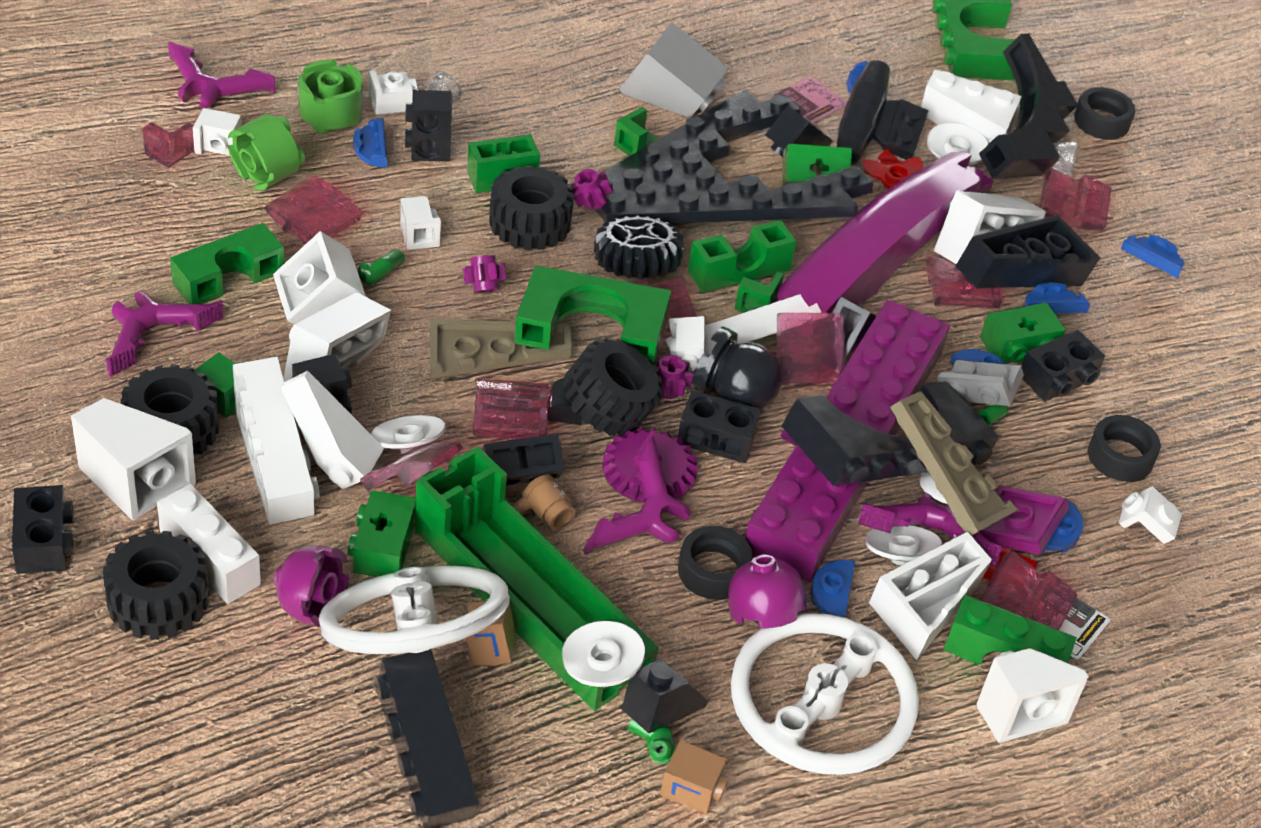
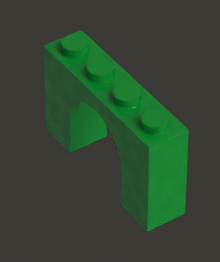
(967, 52)
(560, 293)

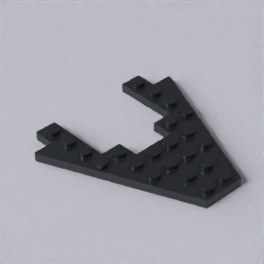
(681, 186)

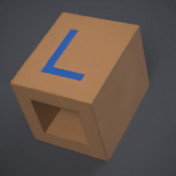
(495, 643)
(694, 777)

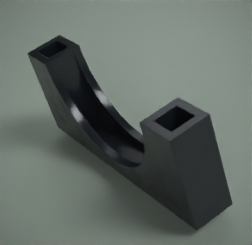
(855, 453)

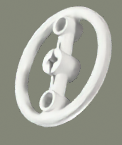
(416, 627)
(860, 652)

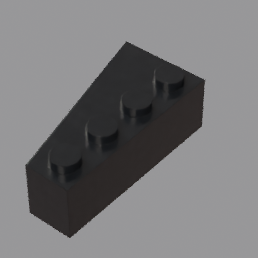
(1028, 256)
(425, 739)

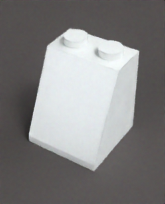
(132, 455)

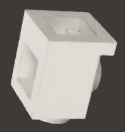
(390, 91)
(213, 129)
(419, 223)
(689, 339)

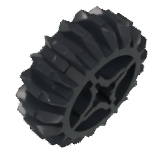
(639, 247)

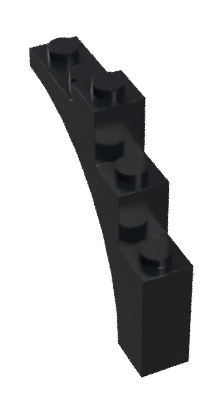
(1043, 107)

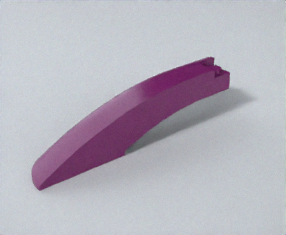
(883, 234)

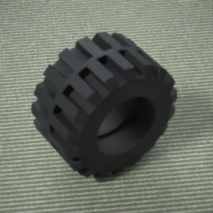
(531, 207)
(612, 386)
(177, 397)
(162, 608)

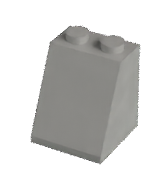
(676, 74)

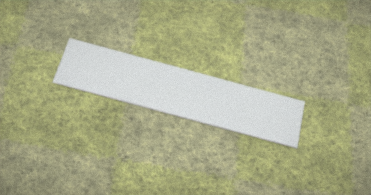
(759, 321)

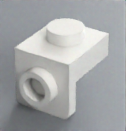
(1153, 512)

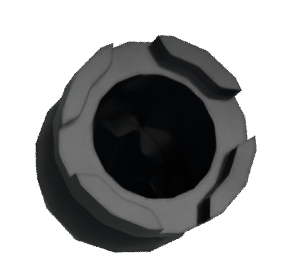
(739, 372)

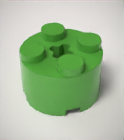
(330, 95)
(265, 151)

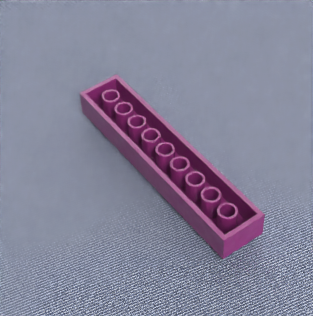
(802, 507)

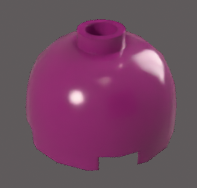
(310, 581)
(766, 592)

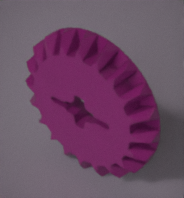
(675, 458)

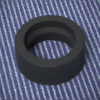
(1106, 100)
(1118, 465)
(711, 539)

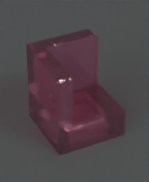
(168, 146)

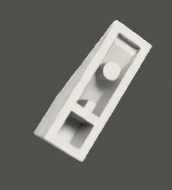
(332, 433)

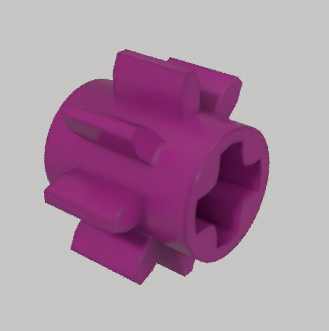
(591, 189)
(484, 274)
(674, 376)

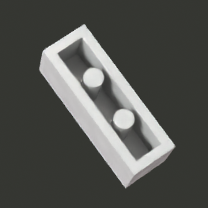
(230, 560)

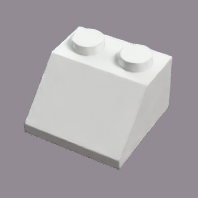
(316, 278)
(1029, 693)

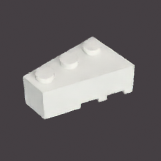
(970, 104)
(978, 214)
(346, 329)
(928, 591)

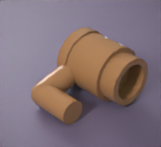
(547, 502)

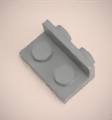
(984, 381)

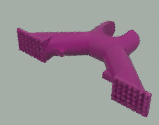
(211, 87)
(149, 314)
(656, 502)
(924, 513)

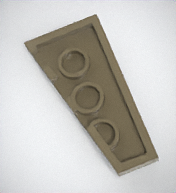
(480, 346)
(950, 466)

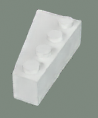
(273, 442)

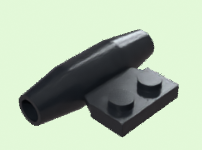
(870, 116)

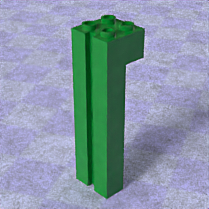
(473, 525)

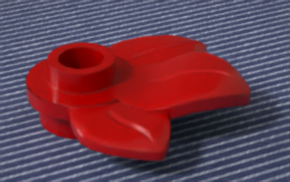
(890, 169)

